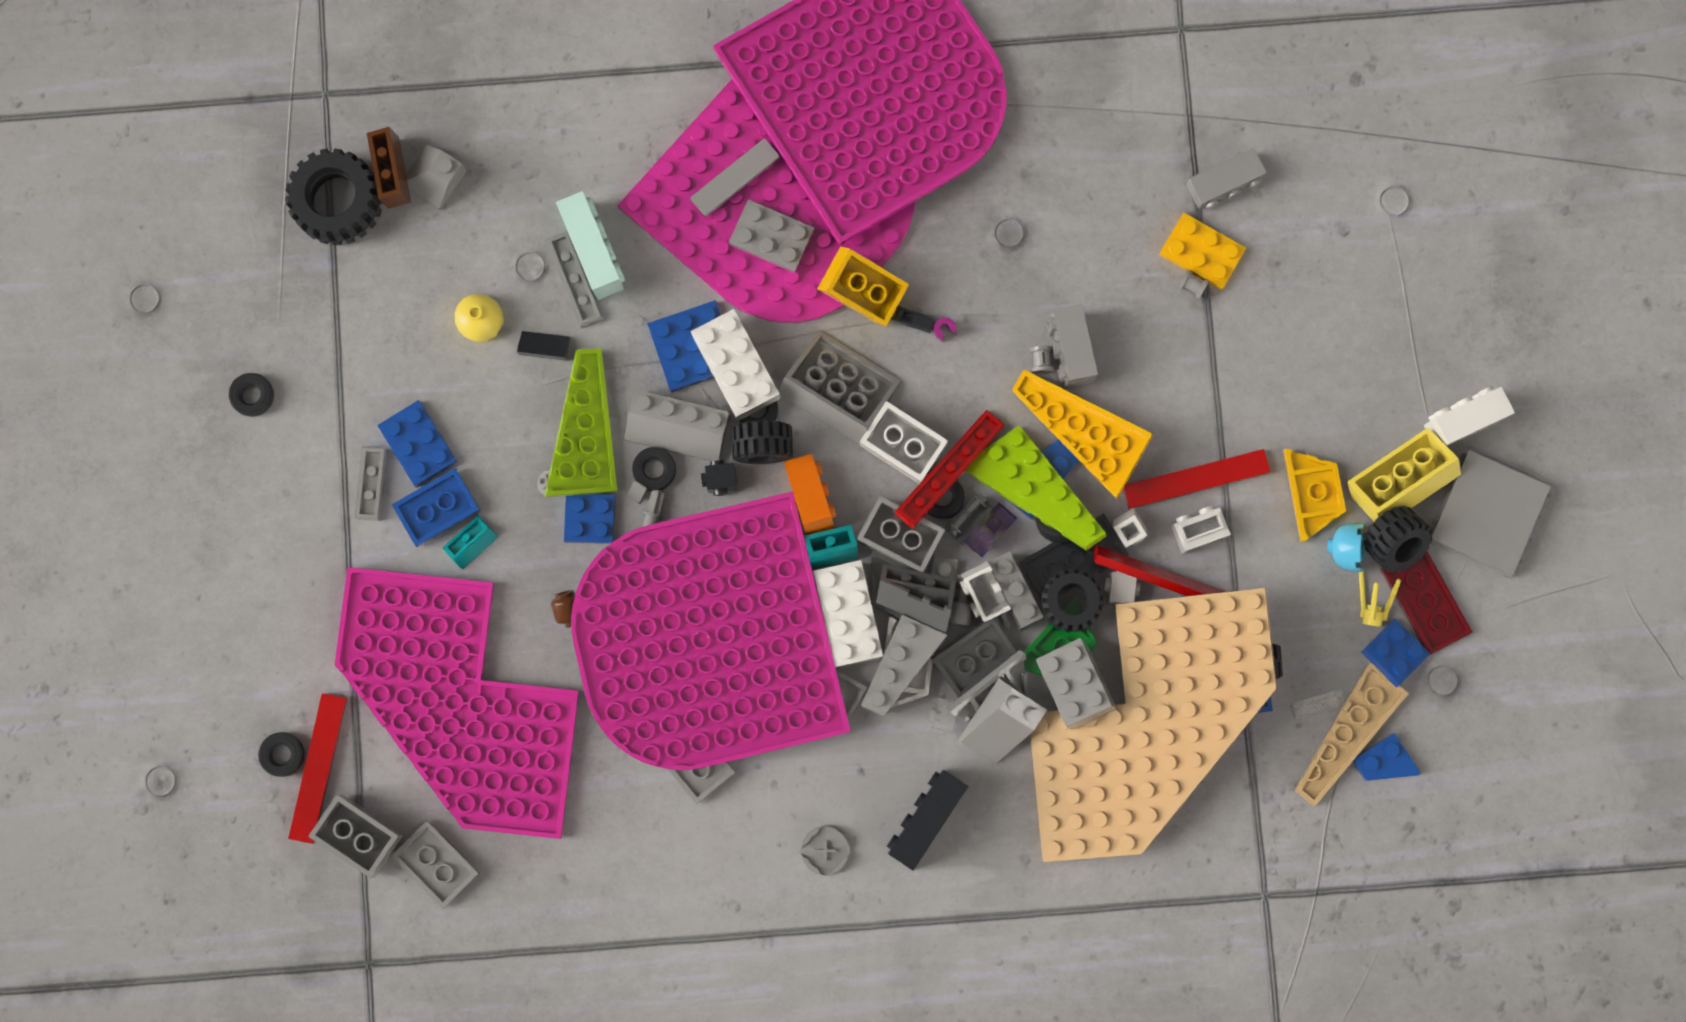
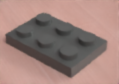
(973, 656)

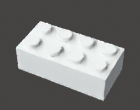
(735, 365)
(848, 614)

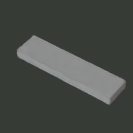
(734, 178)
(574, 279)

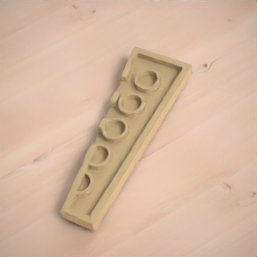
(1357, 722)

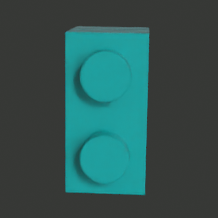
(831, 547)

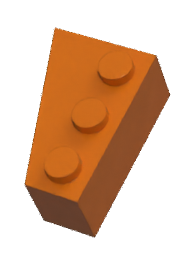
(810, 494)

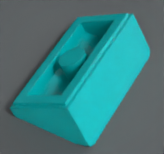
(470, 542)

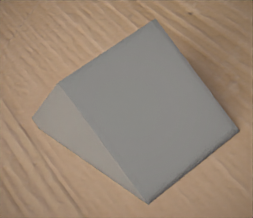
(637, 492)

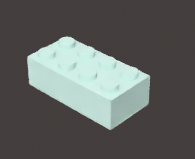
(588, 242)

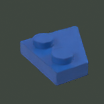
(1385, 761)

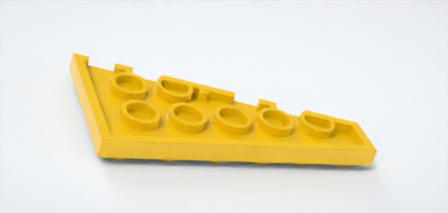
(1093, 435)

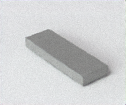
(371, 483)

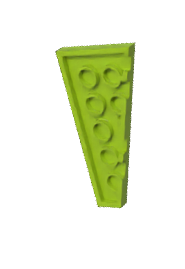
(583, 445)
(1029, 481)

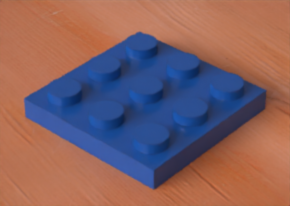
(677, 349)

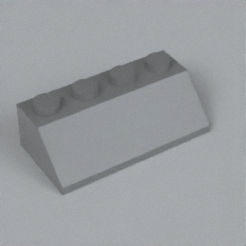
(676, 425)

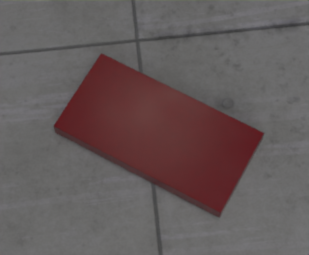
(1429, 605)

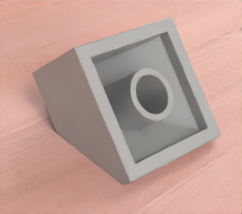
(434, 176)

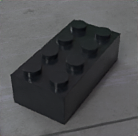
(927, 819)

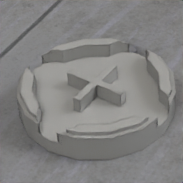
(825, 850)

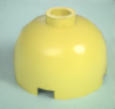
(479, 317)

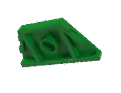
(1053, 639)

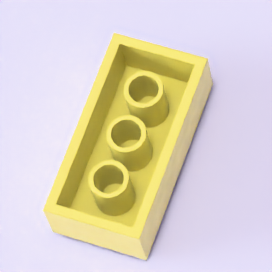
(1405, 475)

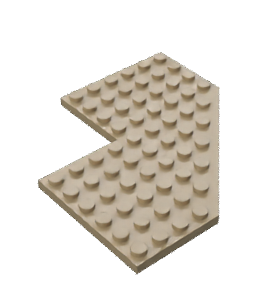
(1190, 688)

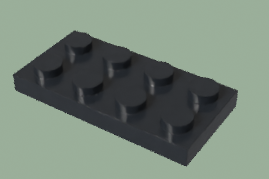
(1067, 555)

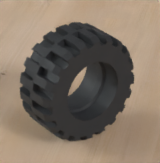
(309, 179)

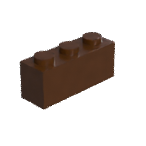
(388, 167)

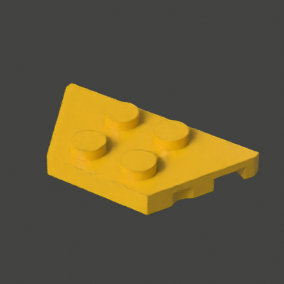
(1314, 492)

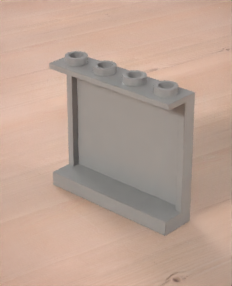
(1490, 513)

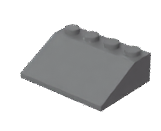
(838, 386)

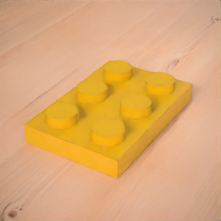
(1202, 251)

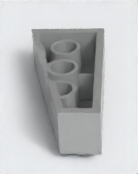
(903, 659)

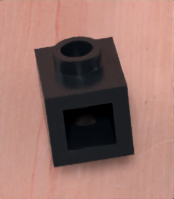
(719, 478)

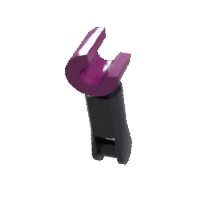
(924, 322)

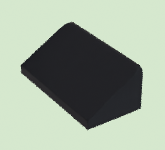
(543, 345)

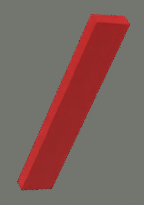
(949, 469)
(1196, 479)
(1151, 573)
(317, 767)

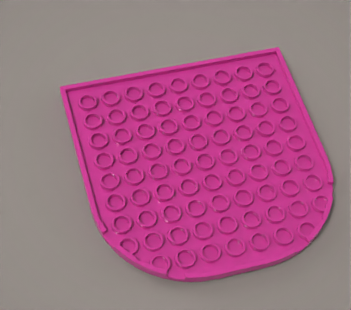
(870, 99)
(752, 285)
(707, 638)

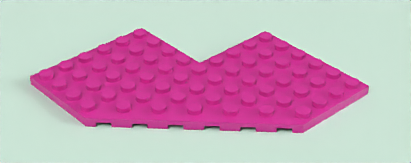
(483, 746)

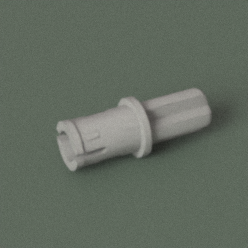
(654, 508)

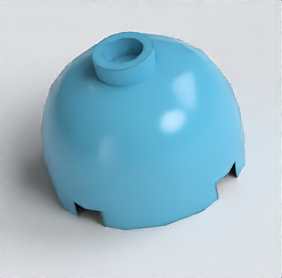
(1348, 546)

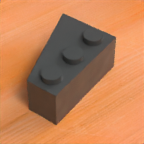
(917, 595)

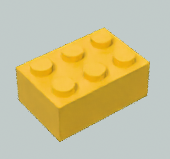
(863, 286)

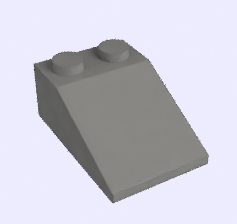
(1002, 722)

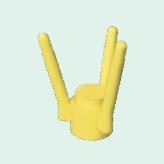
(1373, 614)

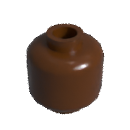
(562, 607)

